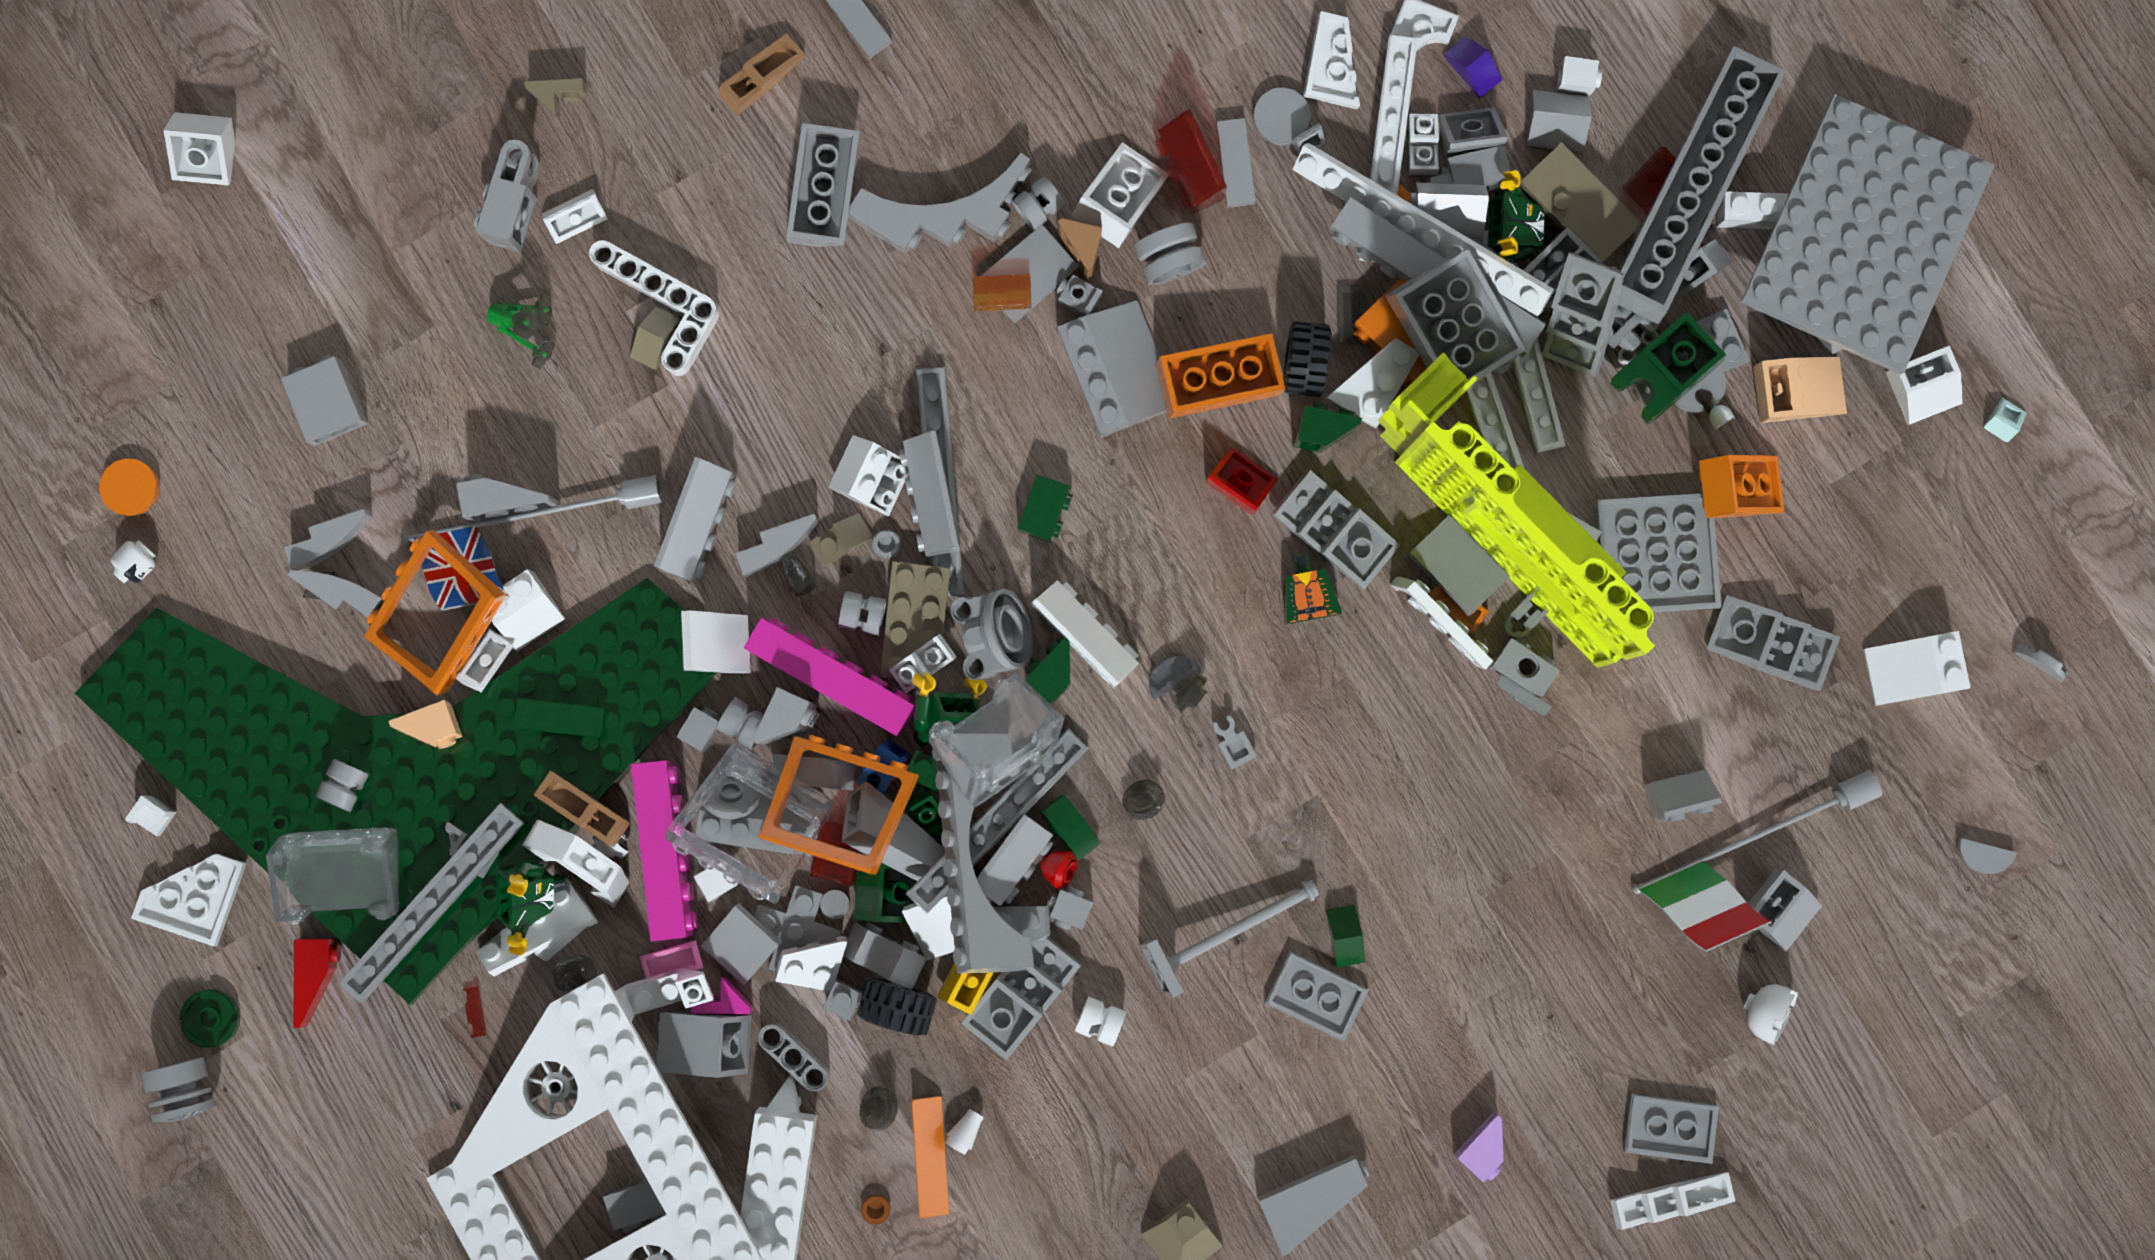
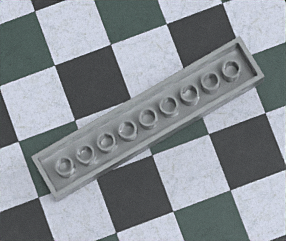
(1697, 183)

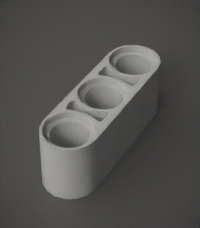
(779, 1053)

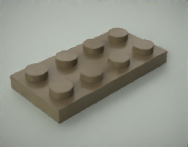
(914, 611)

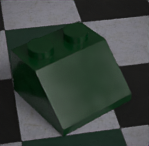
(882, 895)

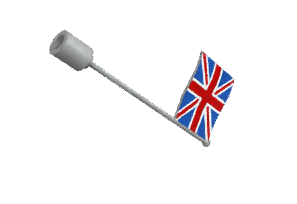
(453, 591)

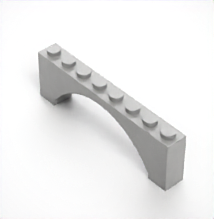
(980, 935)

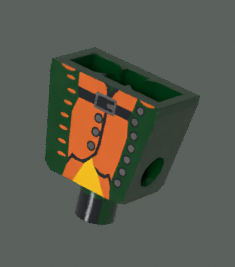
(1308, 593)

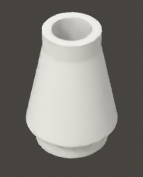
(963, 1134)

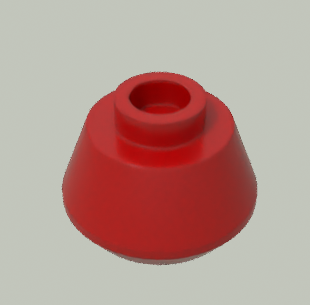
(1059, 868)

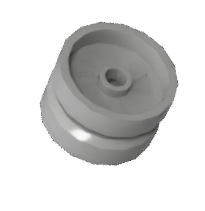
(1170, 253)

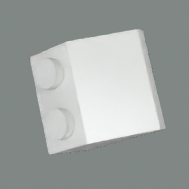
(200, 148)
(527, 612)

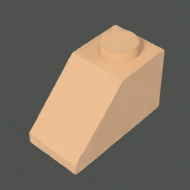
(430, 724)

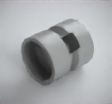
(1030, 208)
(852, 611)
(740, 722)
(341, 785)

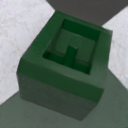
(1345, 936)

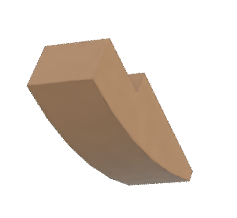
(760, 74)
(582, 809)

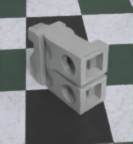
(1623, 326)

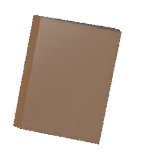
(1082, 243)

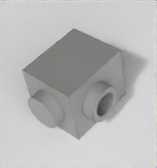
(1069, 908)

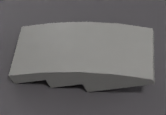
(1583, 314)
(1335, 529)
(1773, 643)
(1021, 998)

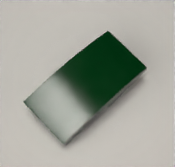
(925, 814)
(1070, 827)

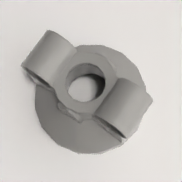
(994, 633)

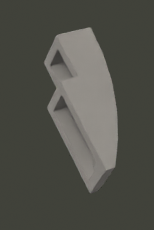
(326, 540)
(776, 543)
(337, 590)

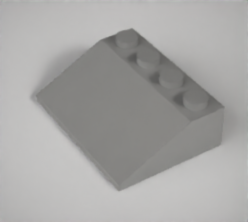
(1458, 315)
(1115, 366)

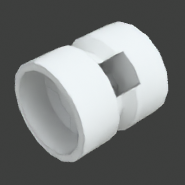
(1100, 1021)

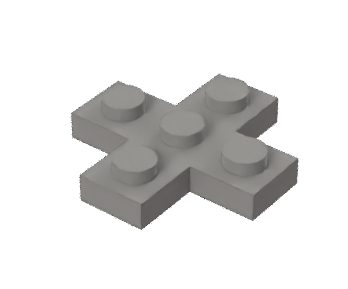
(798, 924)

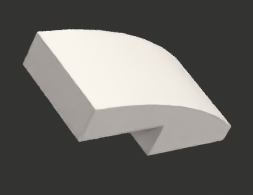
(1423, 144)
(927, 659)

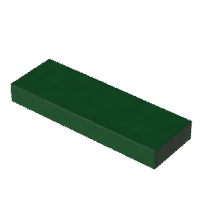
(559, 718)

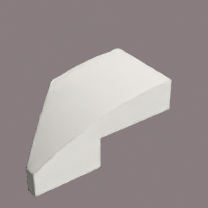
(787, 1097)

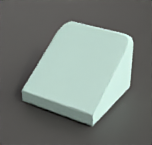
(2005, 420)

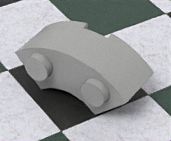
(884, 955)

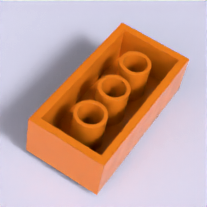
(1220, 375)

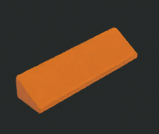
(930, 1156)

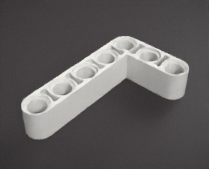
(664, 295)

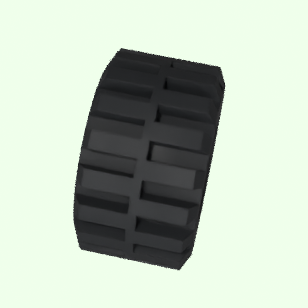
(1307, 358)
(896, 1007)

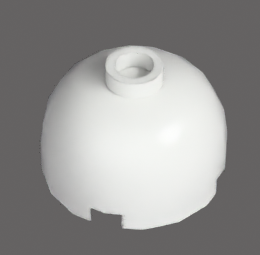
(1770, 1011)

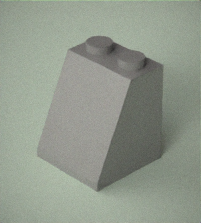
(703, 1044)

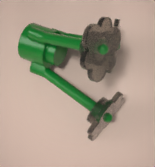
(524, 324)

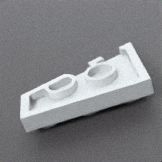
(1330, 65)
(1376, 383)

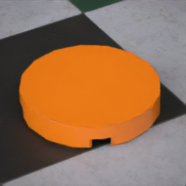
(129, 487)

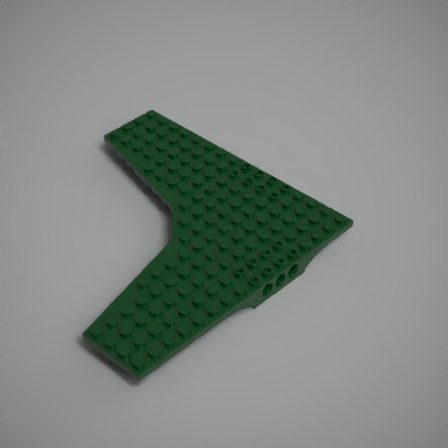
(260, 744)

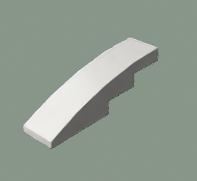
(1672, 1200)

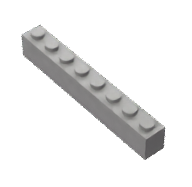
(1408, 258)

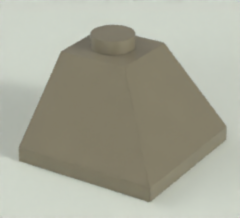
(1182, 1235)

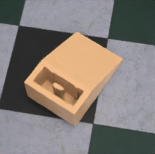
(1799, 388)

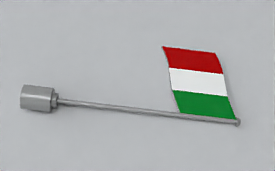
(1705, 902)

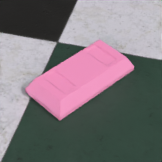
(672, 958)

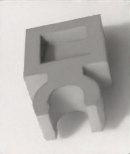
(1236, 747)

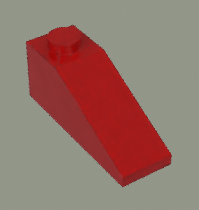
(313, 968)

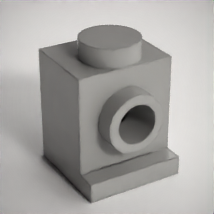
(1081, 306)

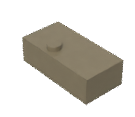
(1579, 201)

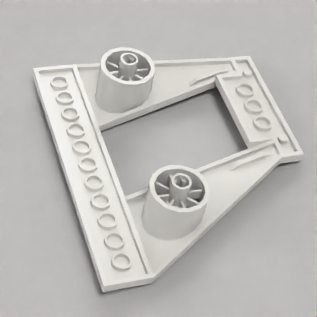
(612, 1072)

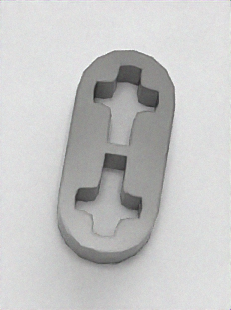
(1531, 621)

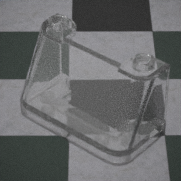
(998, 740)
(334, 873)

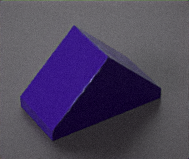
(1474, 66)

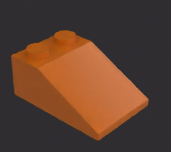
(1741, 486)

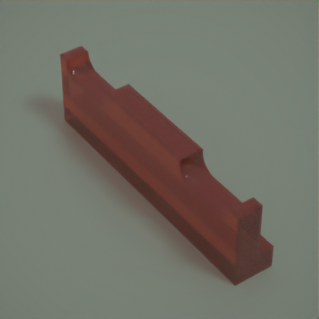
(474, 1011)

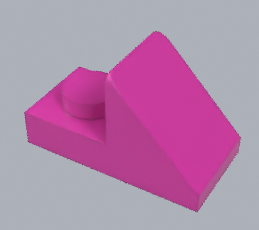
(731, 1002)

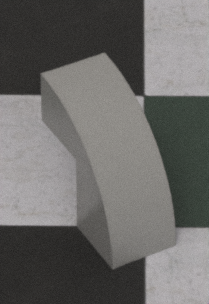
(821, 772)

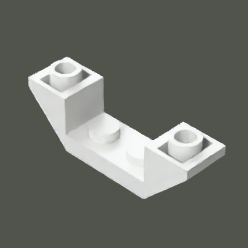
(580, 858)
(663, 990)

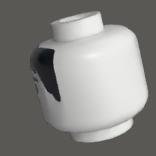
(132, 562)

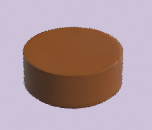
(875, 1209)

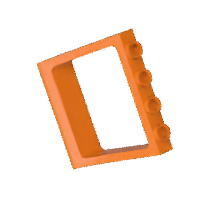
(469, 636)
(869, 863)

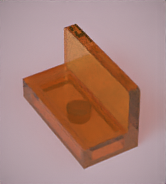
(1002, 292)

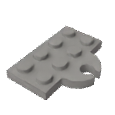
(1723, 332)

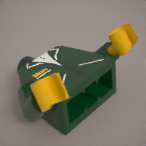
(1516, 222)
(942, 705)
(523, 898)

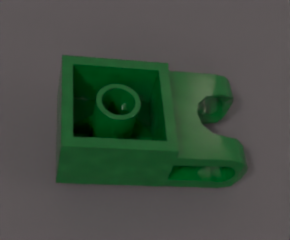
(1666, 374)

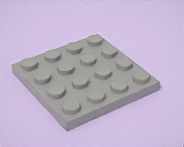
(1664, 549)

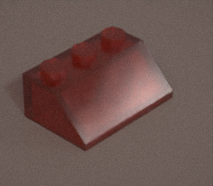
(1191, 163)

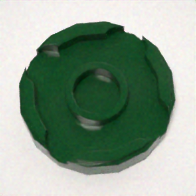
(209, 1018)

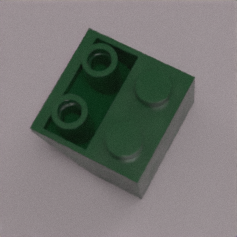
(1321, 428)
(1052, 675)

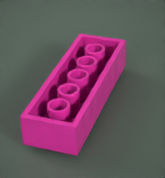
(827, 675)
(663, 867)

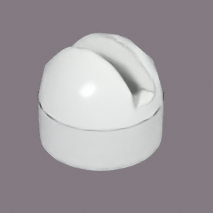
(1720, 415)

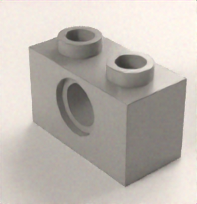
(1508, 661)

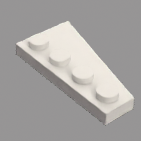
(1420, 600)
(567, 916)

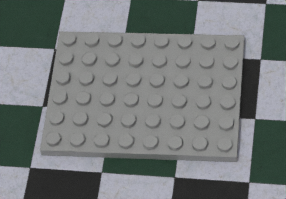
(1867, 234)

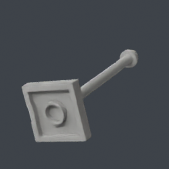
(1164, 966)

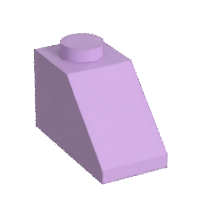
(1484, 1149)

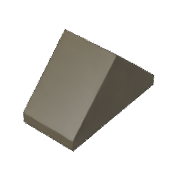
(653, 337)

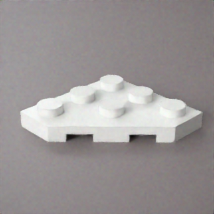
(193, 900)

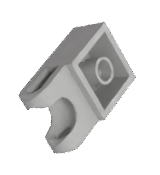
(509, 198)

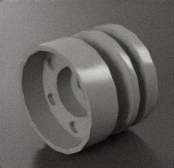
(177, 1090)

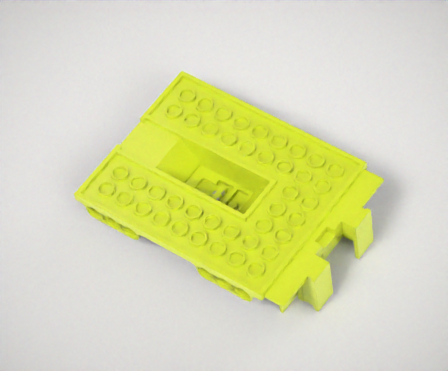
(1516, 521)

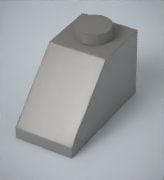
(1705, 264)

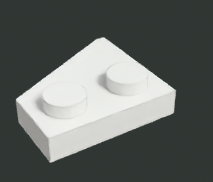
(811, 965)

